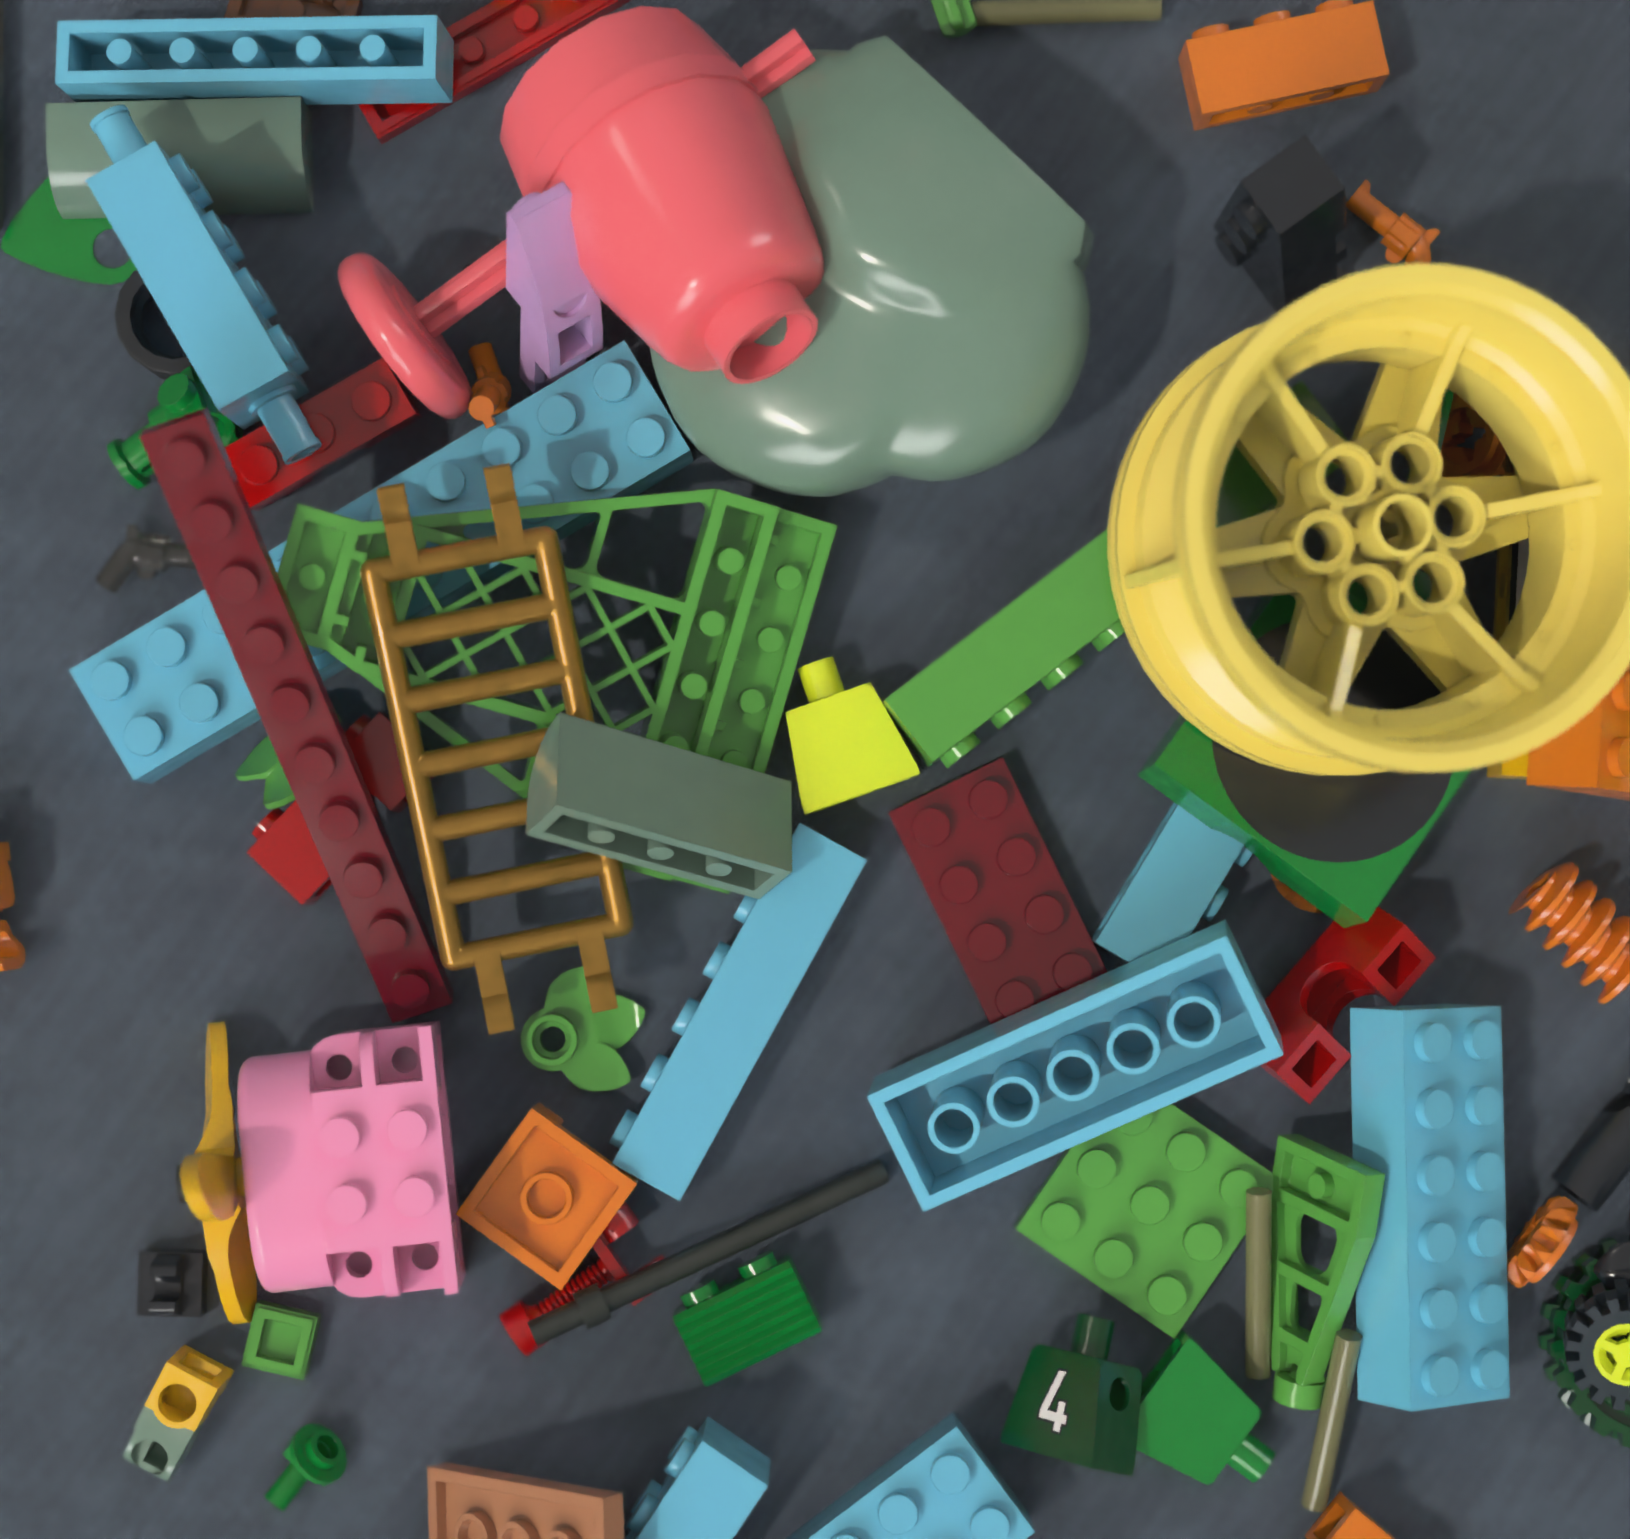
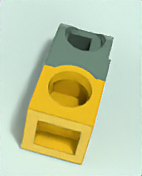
(176, 1412)

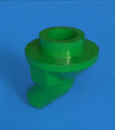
(310, 1461)

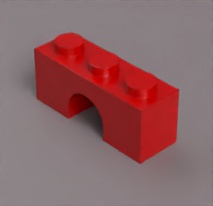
(343, 418)
(283, 839)
(1339, 967)

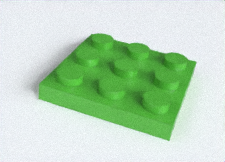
(1147, 1212)

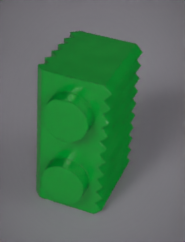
(746, 1317)

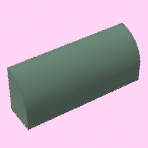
(245, 151)
(660, 807)

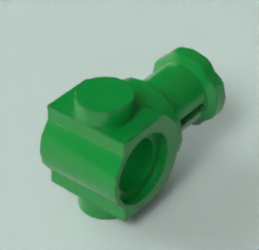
(176, 397)

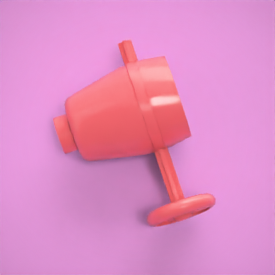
(674, 205)

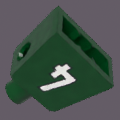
(1078, 1402)

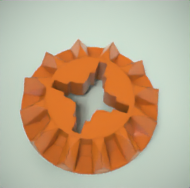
(1467, 462)
(1542, 1241)

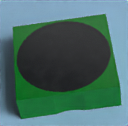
(1318, 834)

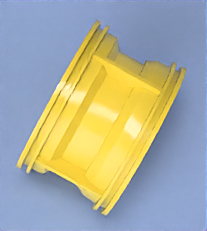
(1432, 327)

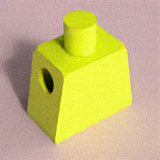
(843, 741)

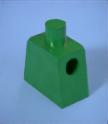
(1198, 1416)

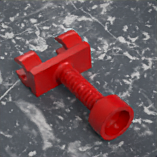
(608, 1268)

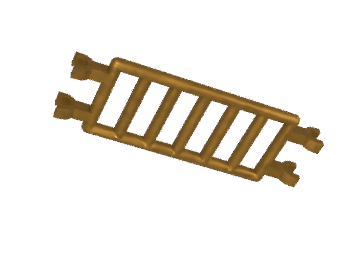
(419, 766)

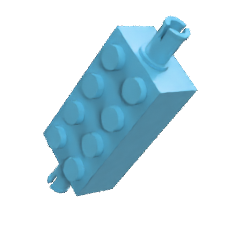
(195, 281)

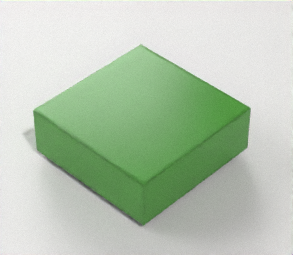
(281, 1339)

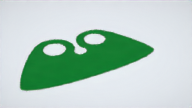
(58, 244)

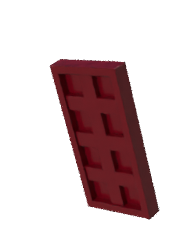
(997, 891)

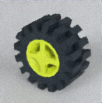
(1588, 1345)

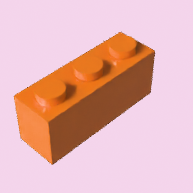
(1282, 63)

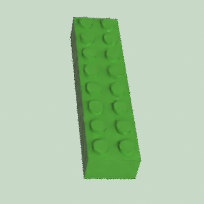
(1044, 631)

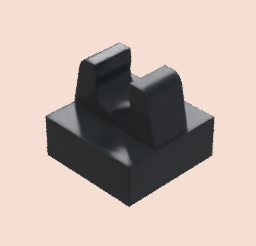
(172, 1282)

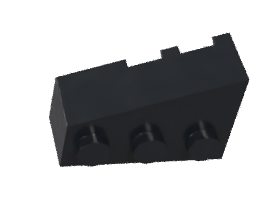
(1286, 225)

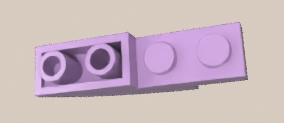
(544, 276)

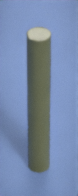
(1064, 11)
(1258, 1283)
(1331, 1419)

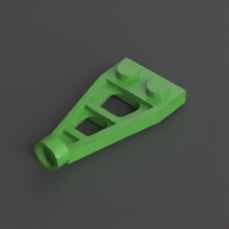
(1345, 1197)

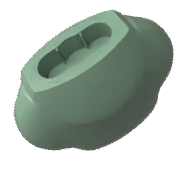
(941, 300)

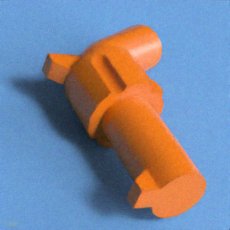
(1400, 234)
(491, 389)

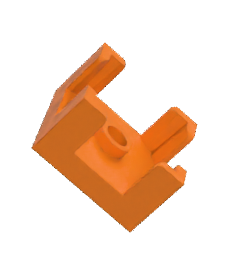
(547, 1196)

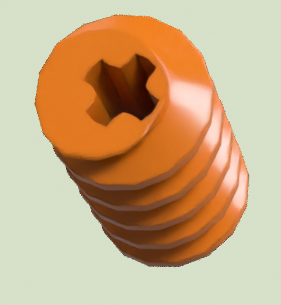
(1581, 925)

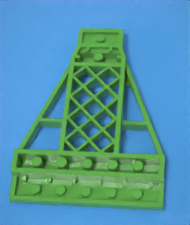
(721, 663)

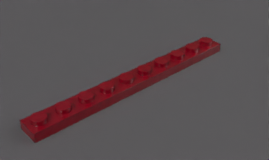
(296, 711)

